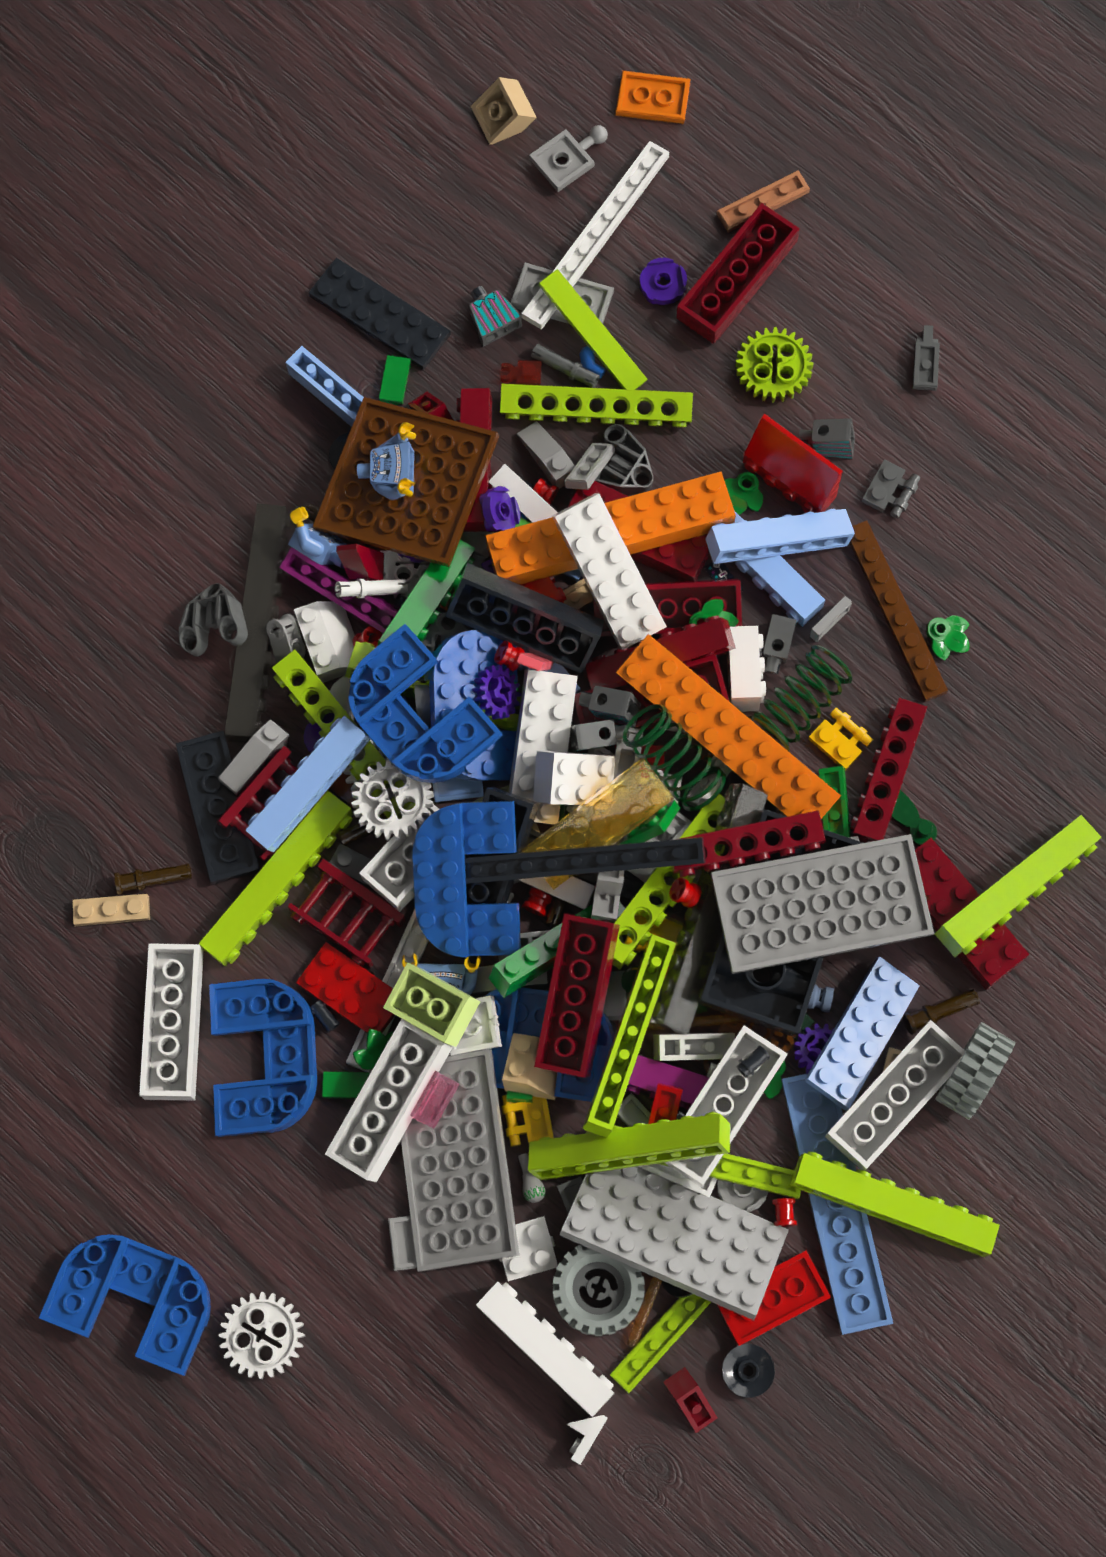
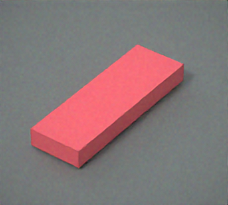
(534, 661)

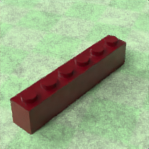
(476, 410)
(687, 645)

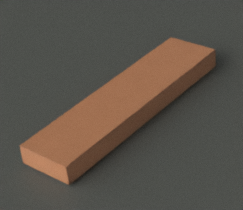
(773, 196)

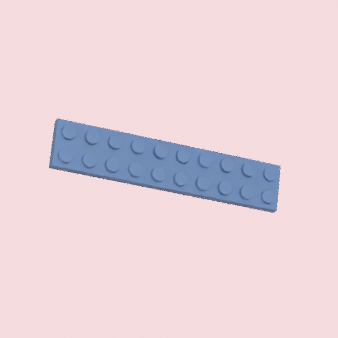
(841, 1231)

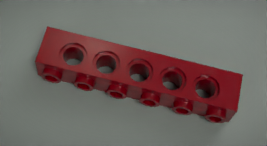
(906, 713)
(807, 823)

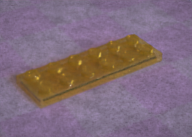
(606, 814)

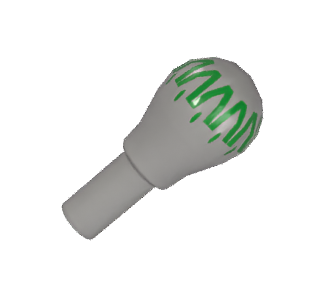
(532, 1188)

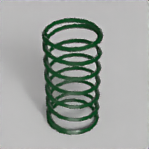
(765, 722)
(646, 740)

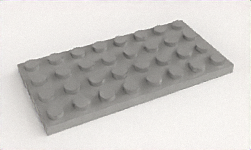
(821, 903)
(461, 1173)
(677, 1236)

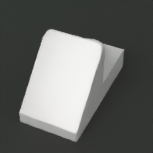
(590, 1429)

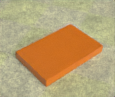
(653, 97)

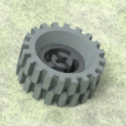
(976, 1071)
(596, 1321)

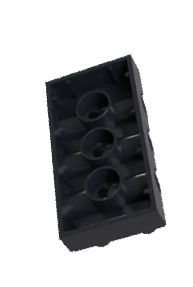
(783, 999)

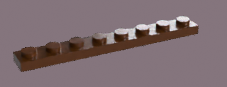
(897, 613)

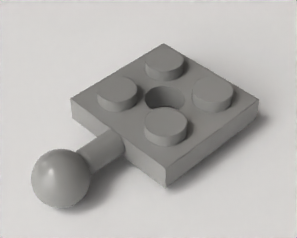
(566, 146)

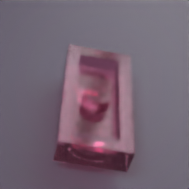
(434, 1099)

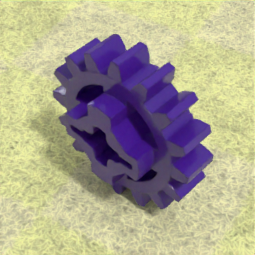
(496, 692)
(809, 1054)

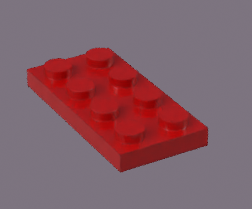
(348, 989)
(791, 1291)

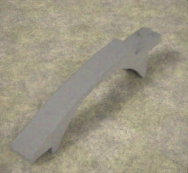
(610, 883)

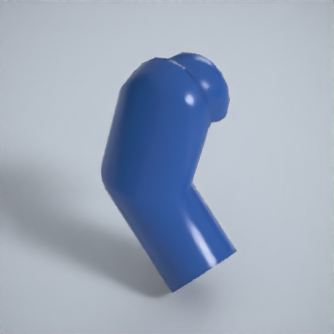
(588, 361)

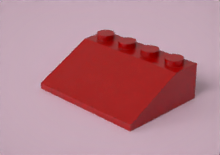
(792, 466)

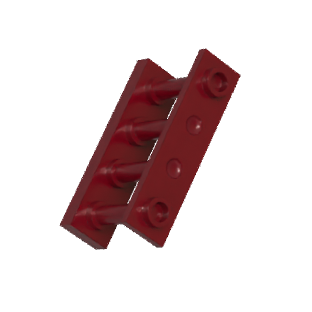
(249, 799)
(349, 889)

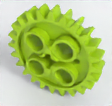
(752, 363)

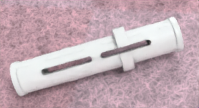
(366, 588)

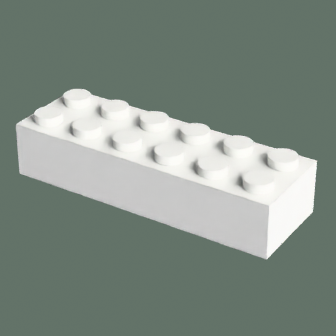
(609, 571)
(541, 726)
(171, 1022)
(731, 1096)
(896, 1096)
(387, 1101)
(545, 1349)

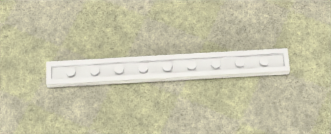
(600, 228)

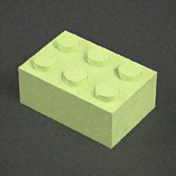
(431, 1004)

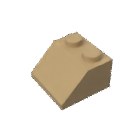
(503, 110)
(520, 1071)

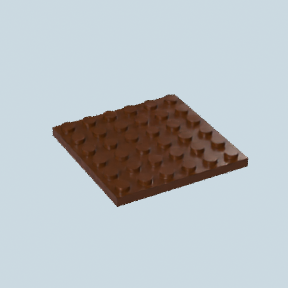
(447, 478)

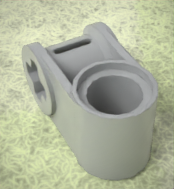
(285, 639)

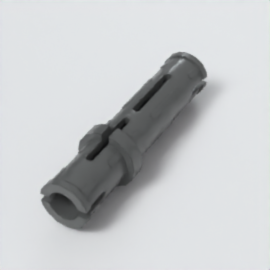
(573, 370)

